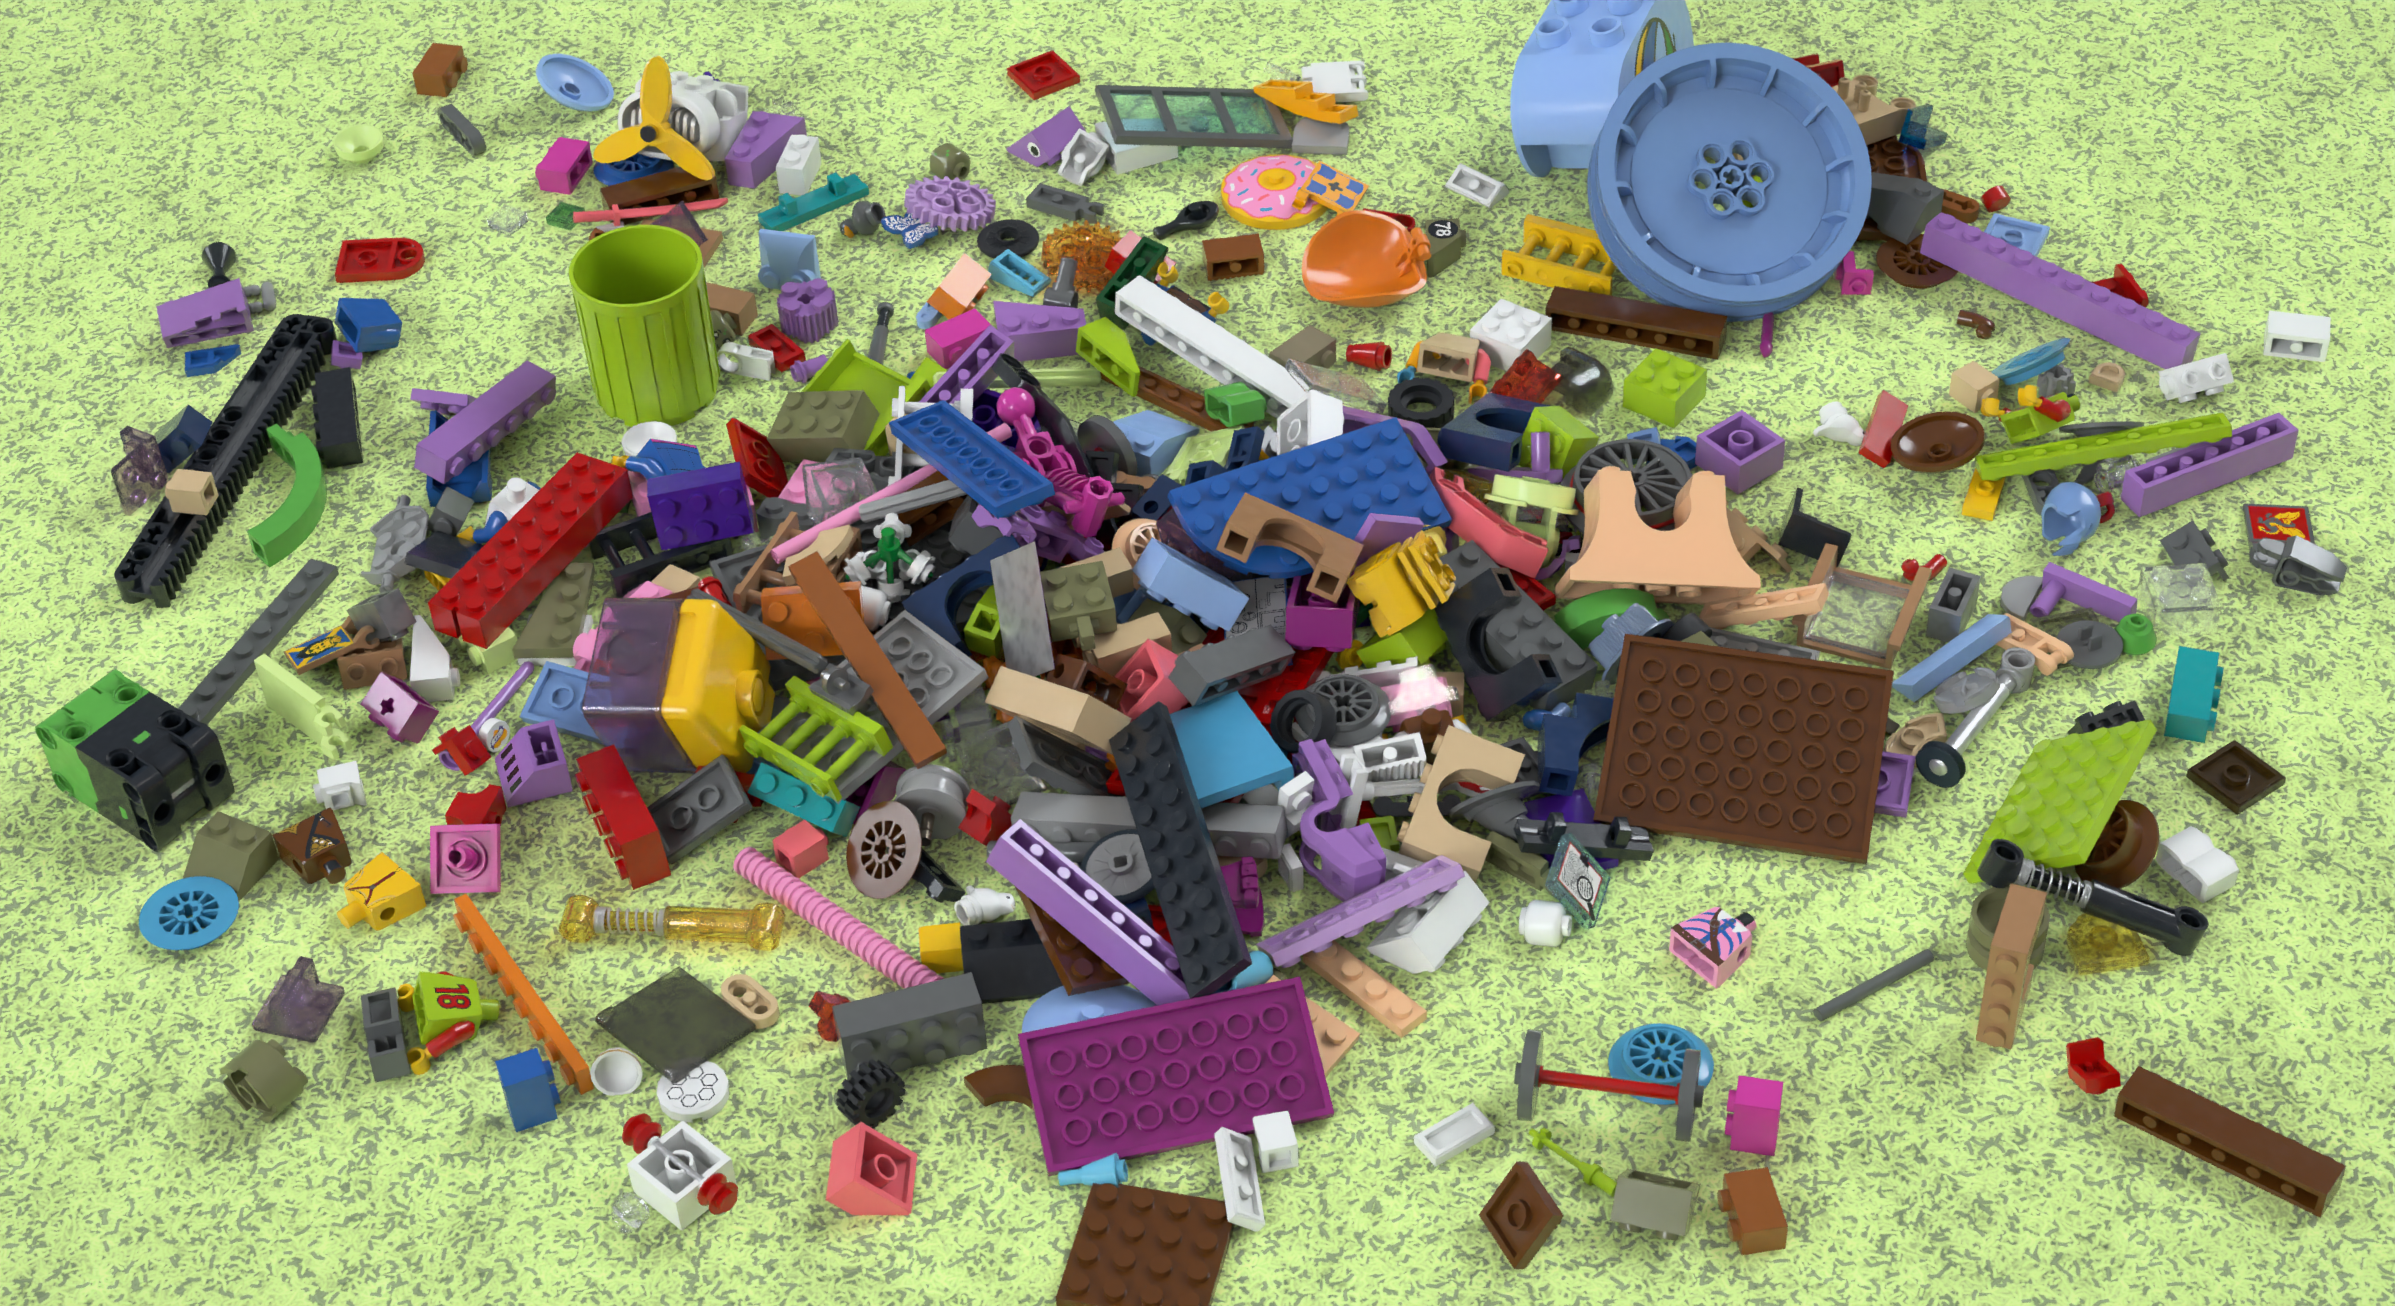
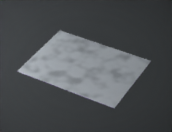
(1022, 611)

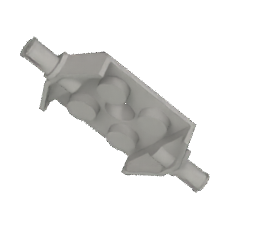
(395, 536)

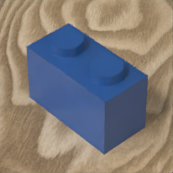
(527, 1089)

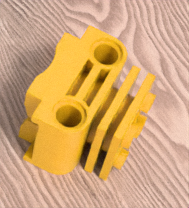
(1402, 583)

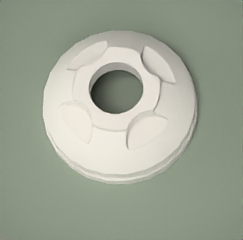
(640, 434)

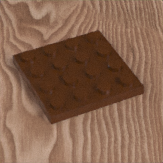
(1146, 1249)

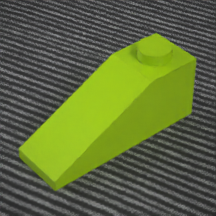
(1109, 351)

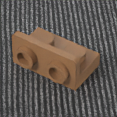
(363, 666)

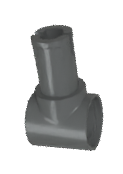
(1063, 291)

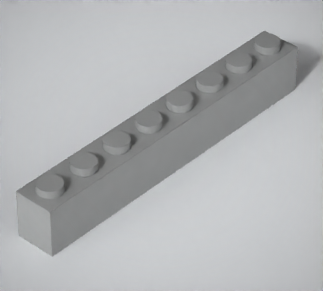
(1233, 827)

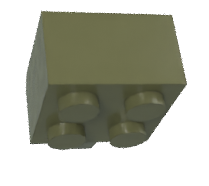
(1078, 603)

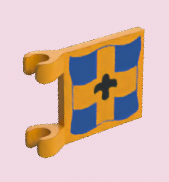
(1330, 189)

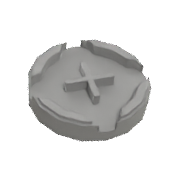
(1965, 691)

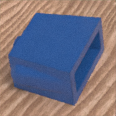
(368, 323)

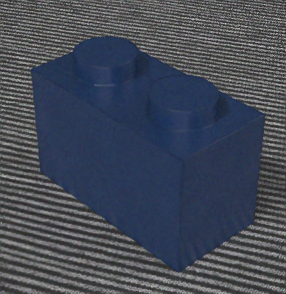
(182, 436)

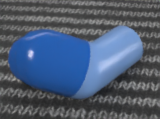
(1533, 718)

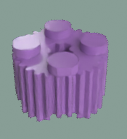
(807, 310)

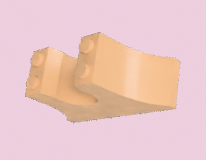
(1677, 566)

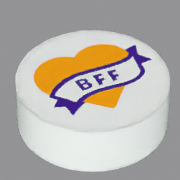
(494, 734)

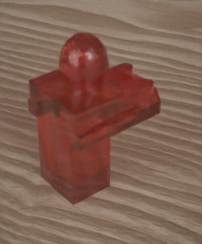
(822, 1006)

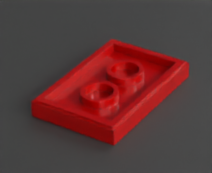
(760, 463)

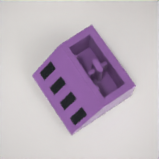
(533, 765)

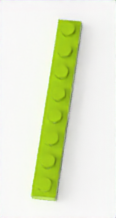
(2103, 446)

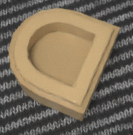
(2108, 376)

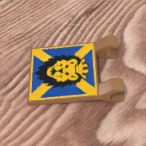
(329, 646)

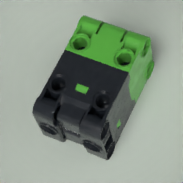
(135, 759)

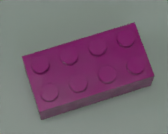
(1318, 621)

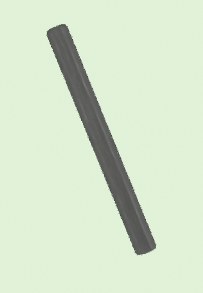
(771, 638)

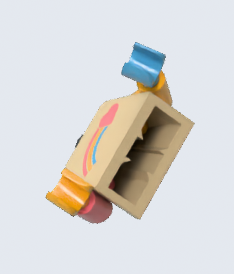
(1450, 358)

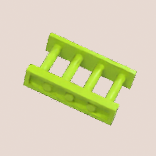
(866, 731)

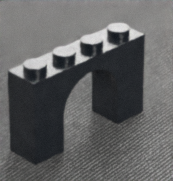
(1465, 623)

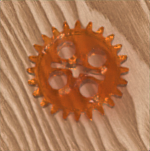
(1087, 246)

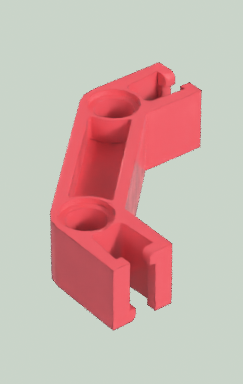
(1489, 530)

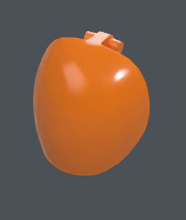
(1365, 260)

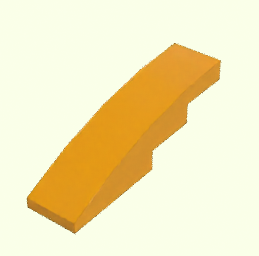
(1301, 100)

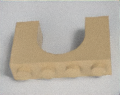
(1117, 647)
(1458, 759)

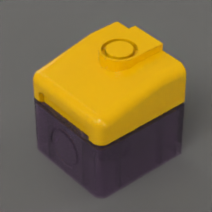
(675, 684)

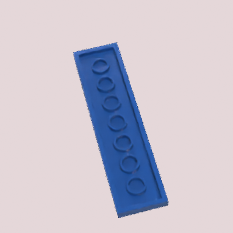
(972, 459)

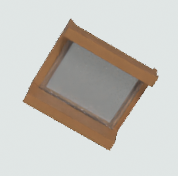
(1863, 613)

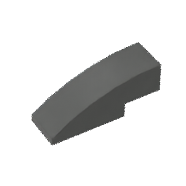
(385, 1034)

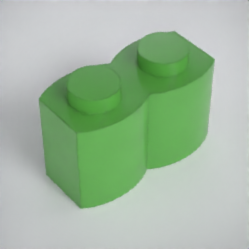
(1235, 404)

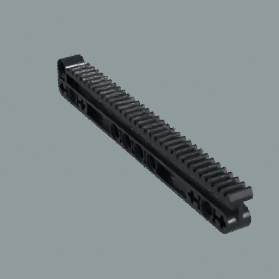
(231, 452)

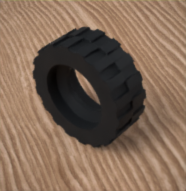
(1422, 391)

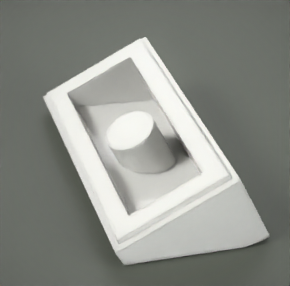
(1477, 186)

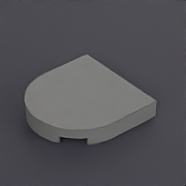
(1320, 137)

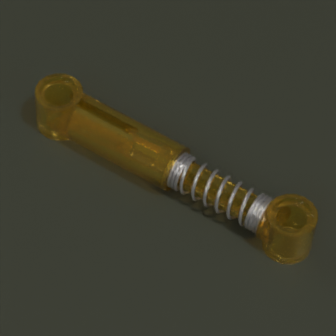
(756, 926)

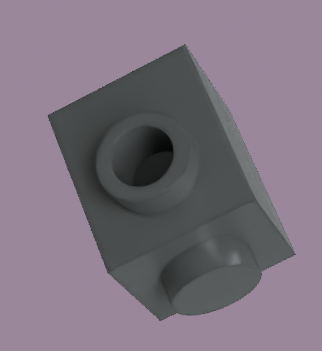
(450, 512)

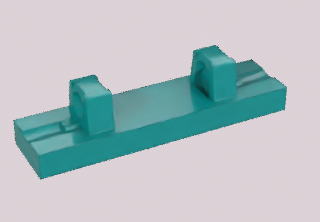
(813, 204)

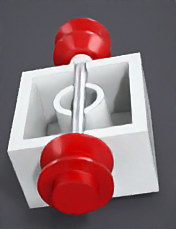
(679, 1171)

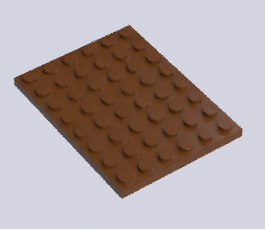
(1745, 748)

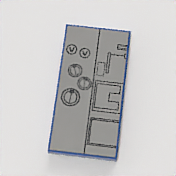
(1265, 606)

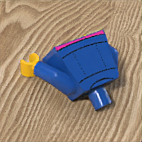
(661, 459)

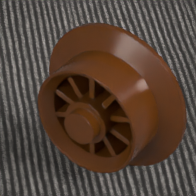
(2123, 847)

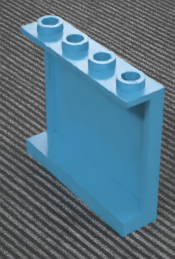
(1228, 749)

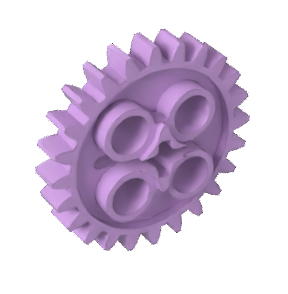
(950, 203)

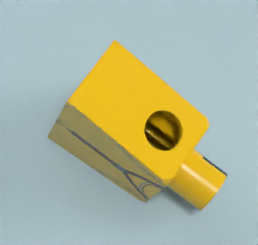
(381, 895)

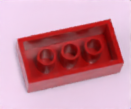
(622, 817)

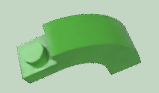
(1584, 617)

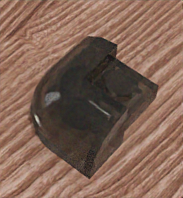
(1583, 381)

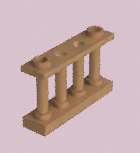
(764, 569)

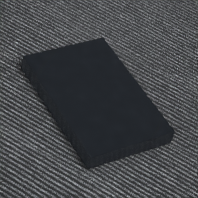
(442, 554)

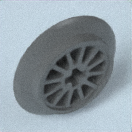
(1366, 711)

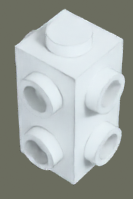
(2196, 376)

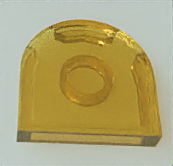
(2103, 946)

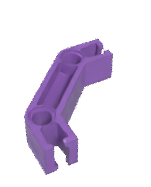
(1422, 440)

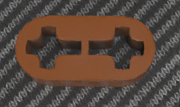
(1960, 207)

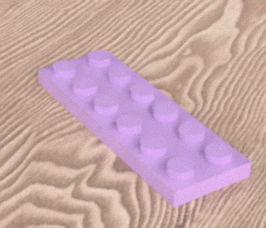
(1351, 915)

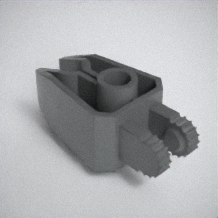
(2300, 565)

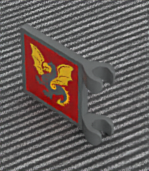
(2276, 523)

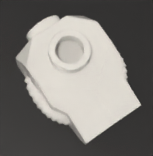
(1083, 157)

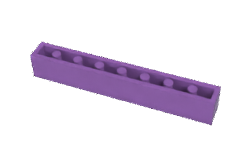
(1089, 913)

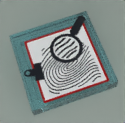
(1577, 881)

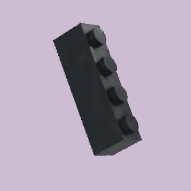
(337, 418)

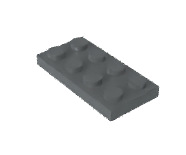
(1058, 760)

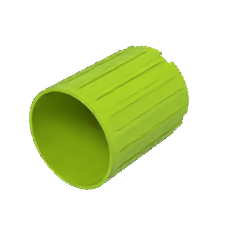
(646, 324)

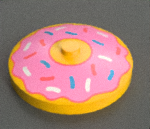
(1263, 190)

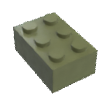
(819, 422)

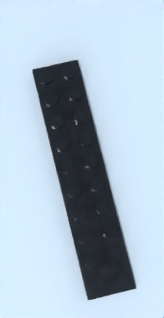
(1179, 853)

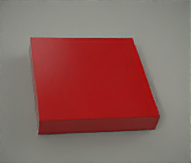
(1043, 75)

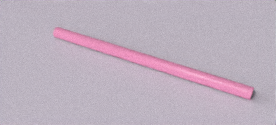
(852, 514)

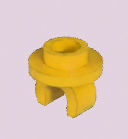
(1349, 657)

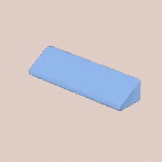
(1953, 656)

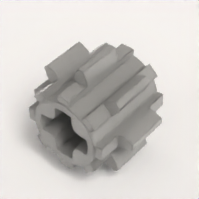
(2056, 381)

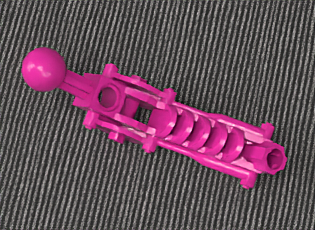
(1073, 492)

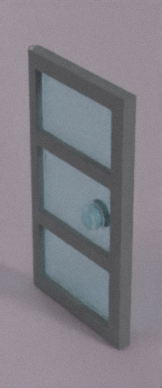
(1192, 117)

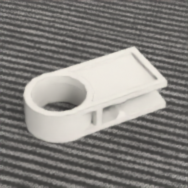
(751, 361)

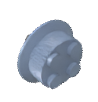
(1609, 645)

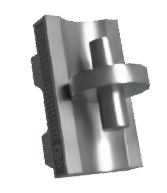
(842, 690)

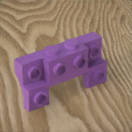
(1047, 529)

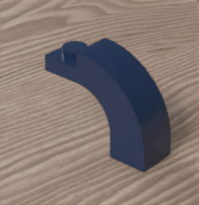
(1244, 450)

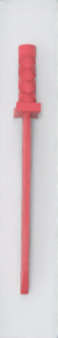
(616, 214)

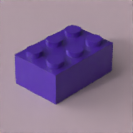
(700, 505)

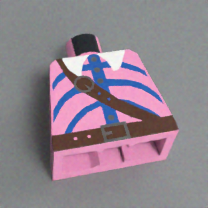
(1713, 943)

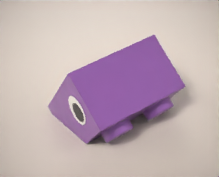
(1048, 139)

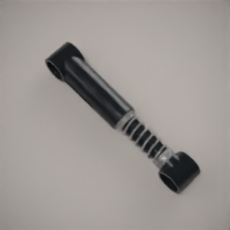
(2176, 928)

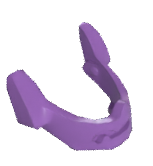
(1571, 543)

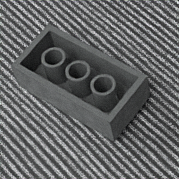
(912, 1025)

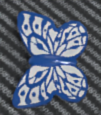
(911, 229)

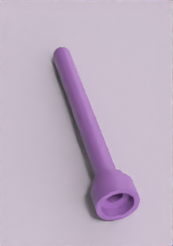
(494, 707)

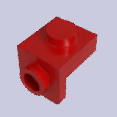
(464, 748)
(2089, 1068)

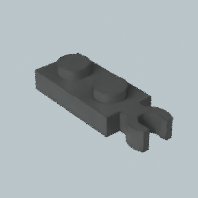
(1063, 204)

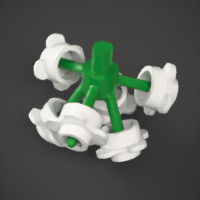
(873, 563)

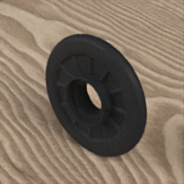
(1024, 238)

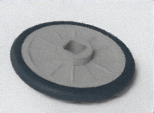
(1119, 866)

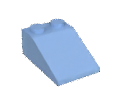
(1154, 439)

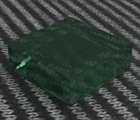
(562, 216)

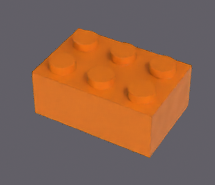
(793, 615)

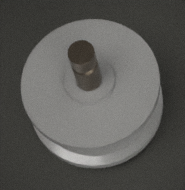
(935, 798)

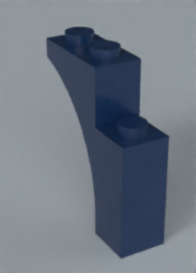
(1567, 739)

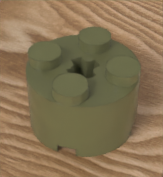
(263, 1079)

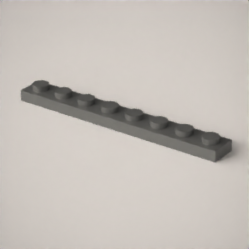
(258, 640)

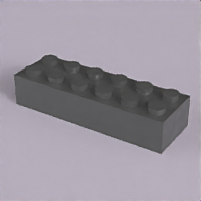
(1524, 631)

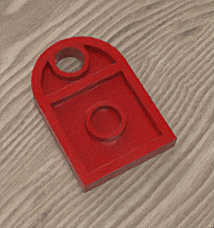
(378, 259)

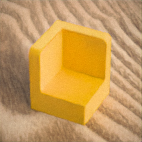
(941, 947)

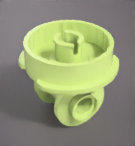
(1535, 493)

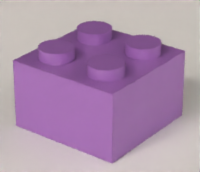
(1740, 451)

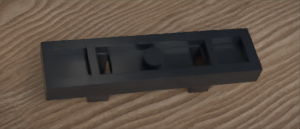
(1544, 837)

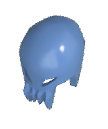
(2070, 512)

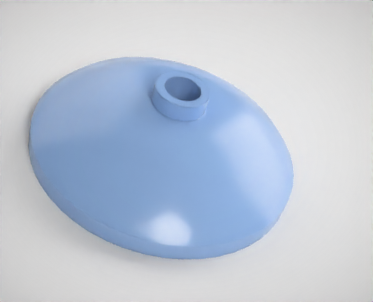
(574, 82)

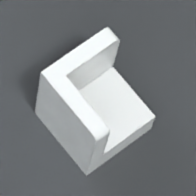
(1276, 1141)

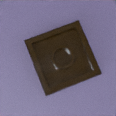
(2235, 777)

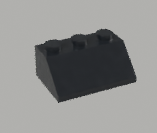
(1007, 961)

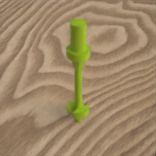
(1591, 1174)

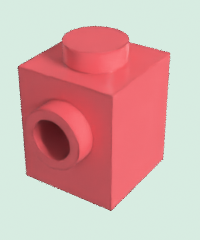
(801, 849)

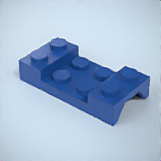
(473, 481)

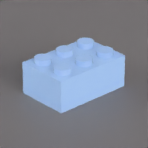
(1189, 586)

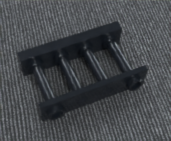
(637, 533)

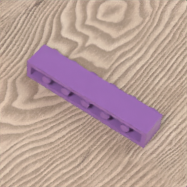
(485, 422)
(2208, 465)

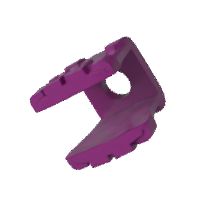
(1246, 895)

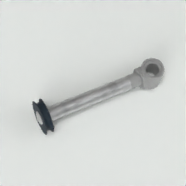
(1942, 762)

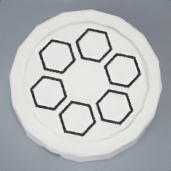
(695, 1096)

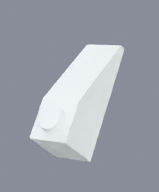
(431, 665)

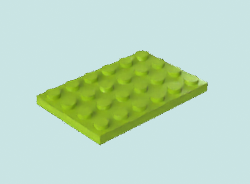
(2066, 795)

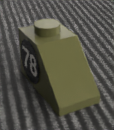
(1445, 243)

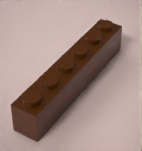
(1637, 322)
(2229, 1141)

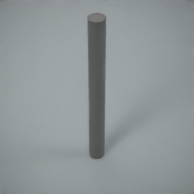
(1873, 985)

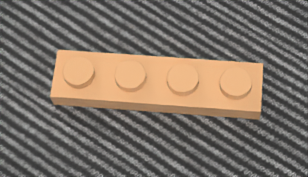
(1765, 606)
(1367, 988)

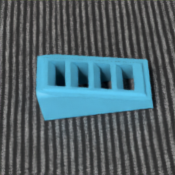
(1007, 264)

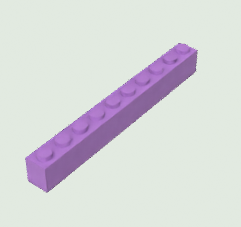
(2059, 292)

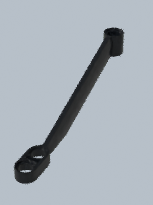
(1056, 423)

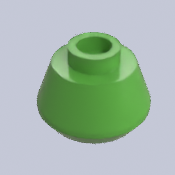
(2136, 634)

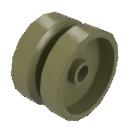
(1983, 924)

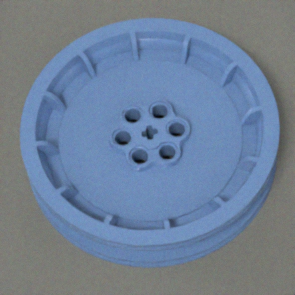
(1790, 135)

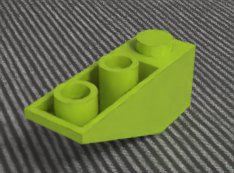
(983, 626)

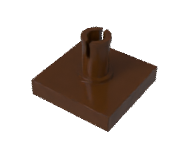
(1521, 1215)

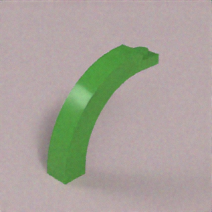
(304, 506)

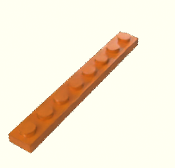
(526, 1000)

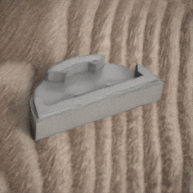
(2020, 595)

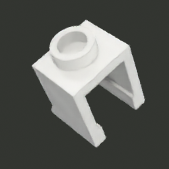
(340, 786)

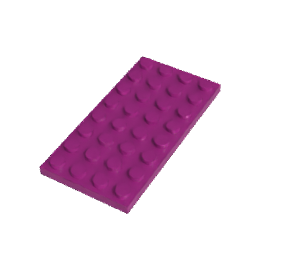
(1173, 1074)

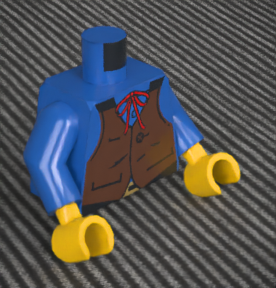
(1217, 303)

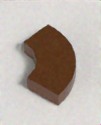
(999, 1085)

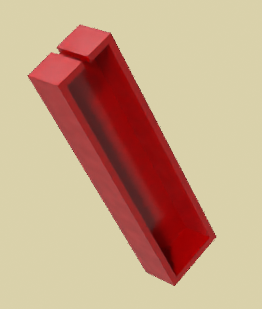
(530, 550)

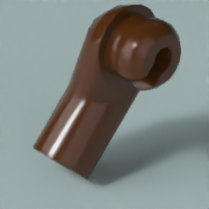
(1983, 325)

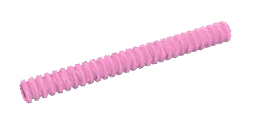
(832, 920)

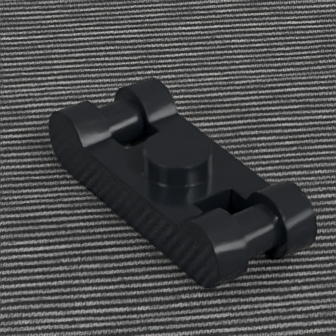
(1385, 806)

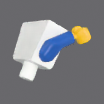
(502, 509)

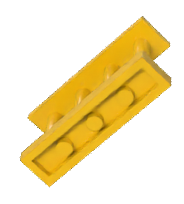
(1560, 238)

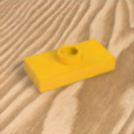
(1982, 497)

